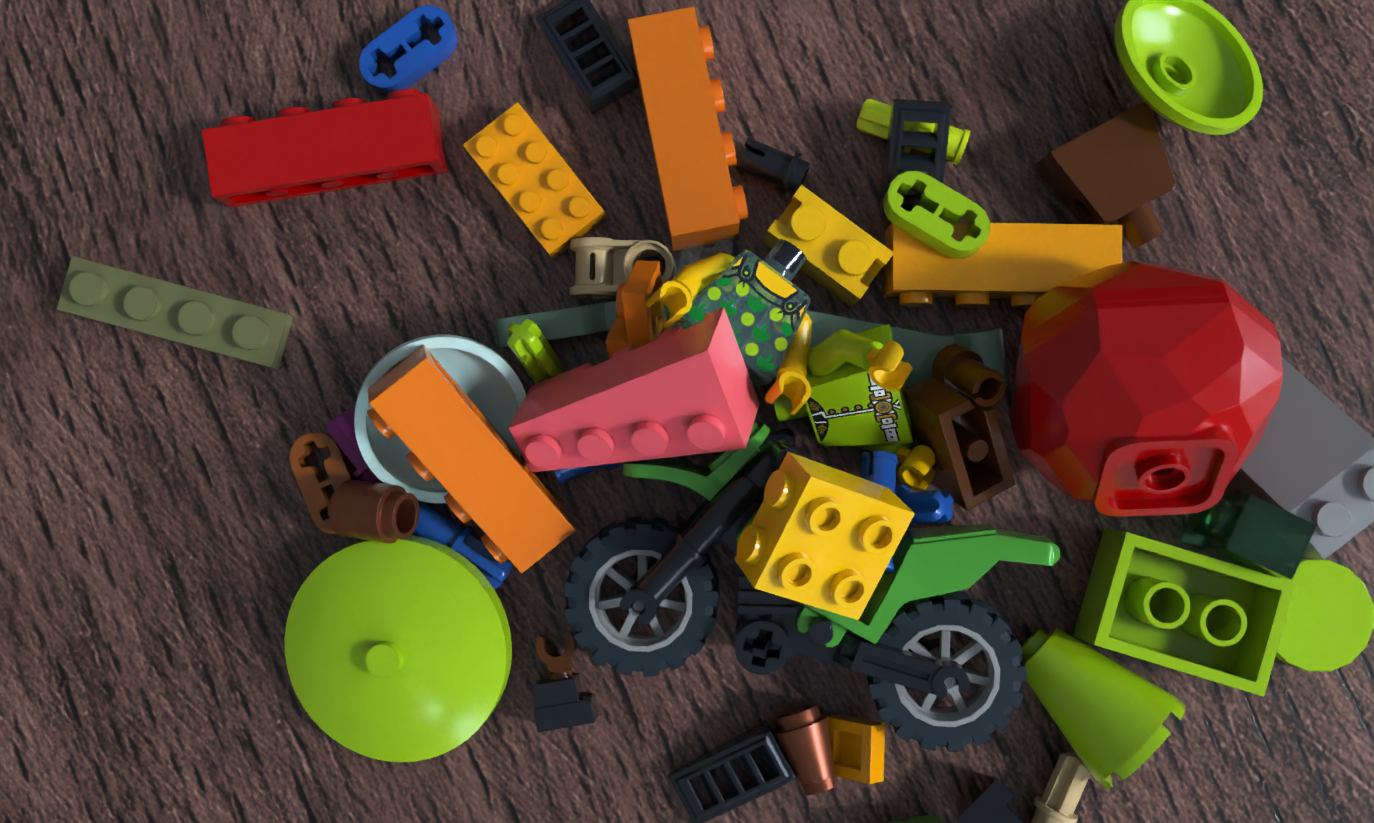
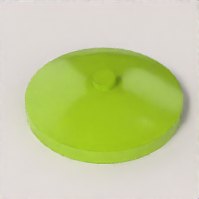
(398, 648)

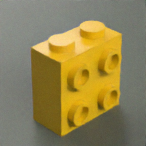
(822, 536)

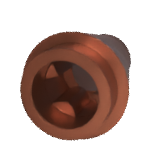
(807, 747)

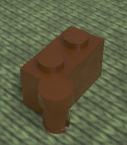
(961, 427)

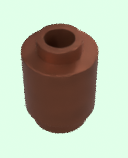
(373, 511)

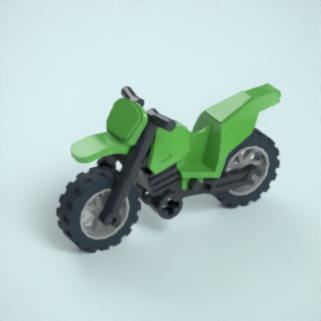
(881, 644)

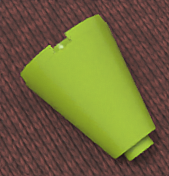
(1098, 704)

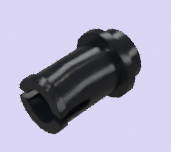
(773, 165)

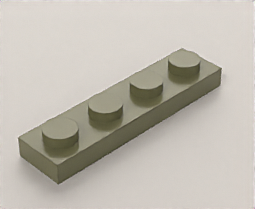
(175, 312)

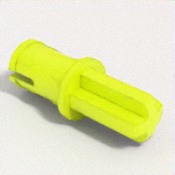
(875, 120)

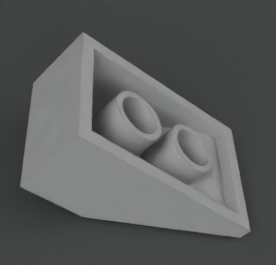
(1313, 465)

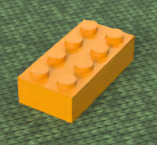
(535, 180)

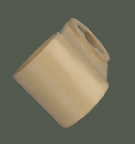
(613, 264)

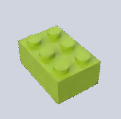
(1184, 611)

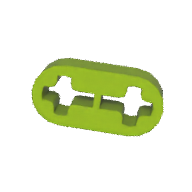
(943, 203)

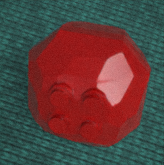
(1144, 387)

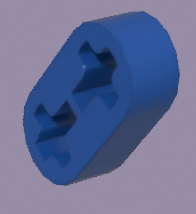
(401, 39)

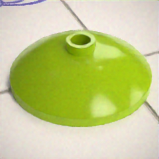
(1188, 64)

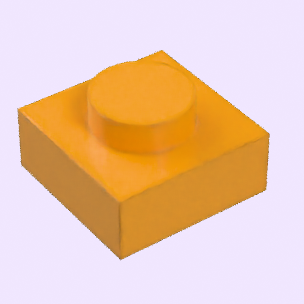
(857, 748)

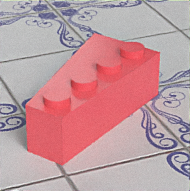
(643, 403)

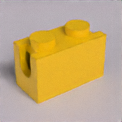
(836, 249)

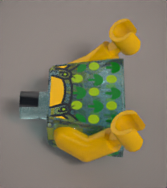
(762, 310)

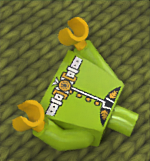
(861, 400)

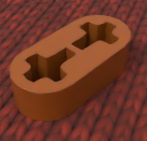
(311, 479)

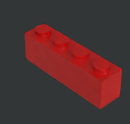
(324, 149)

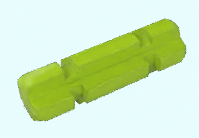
(534, 351)

